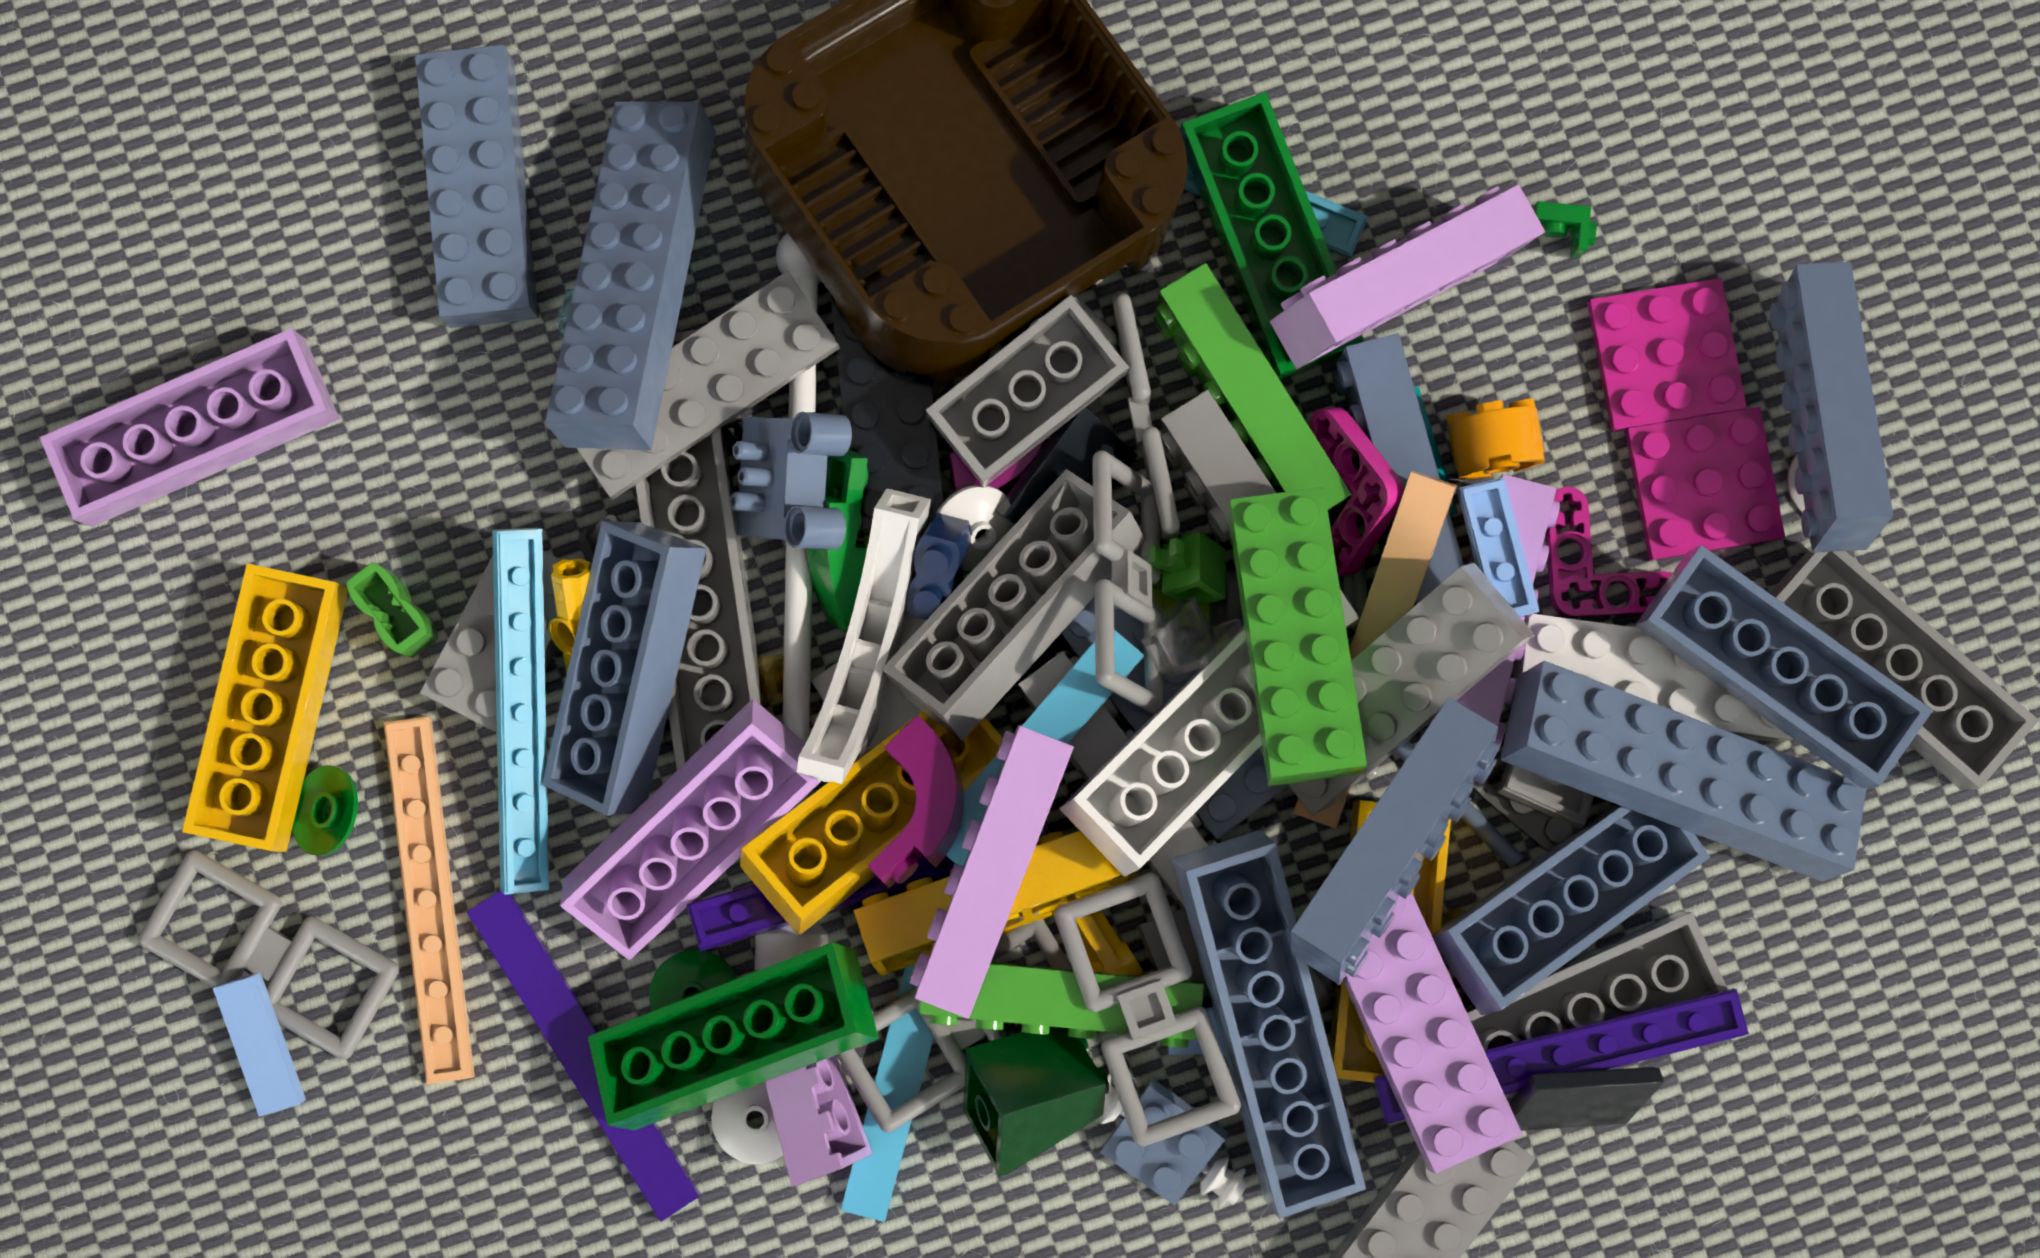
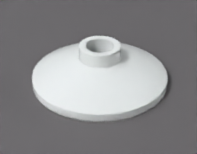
(979, 508)
(737, 1136)

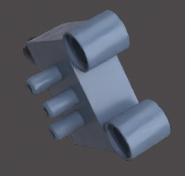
(786, 478)

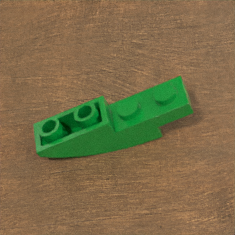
(839, 571)

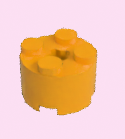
(1496, 439)

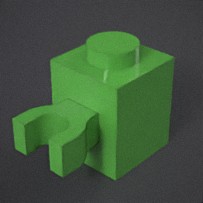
(1191, 568)

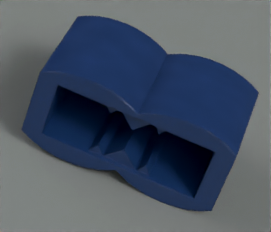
(938, 564)

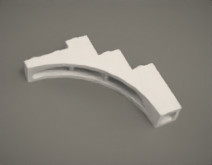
(873, 637)

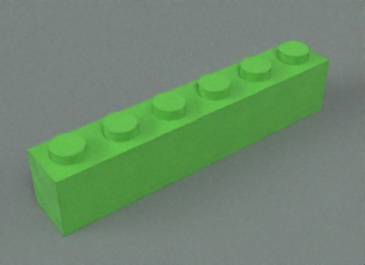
(1052, 998)

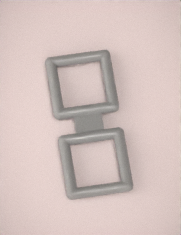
(1145, 434)
(1130, 581)
(269, 952)
(1147, 1010)
(949, 1038)

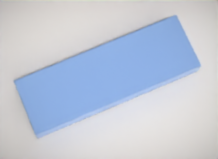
(1497, 542)
(259, 1044)

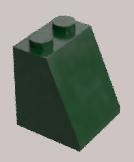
(1030, 1094)

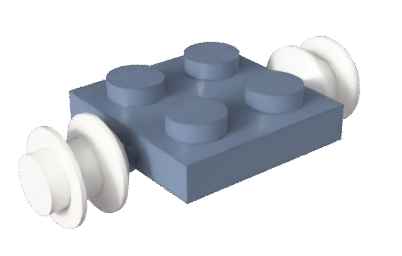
(1174, 1162)

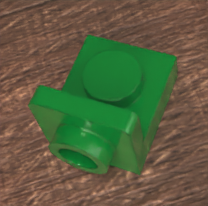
(1563, 218)

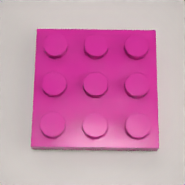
(1666, 354)
(1704, 483)

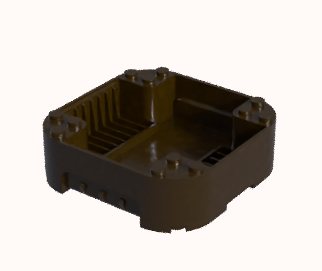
(959, 166)

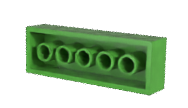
(1244, 385)
(1296, 637)

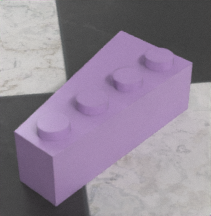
(816, 1121)

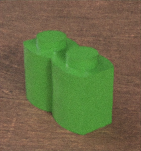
(387, 599)

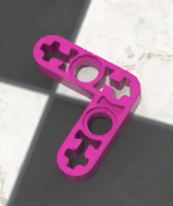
(1374, 480)
(1581, 573)

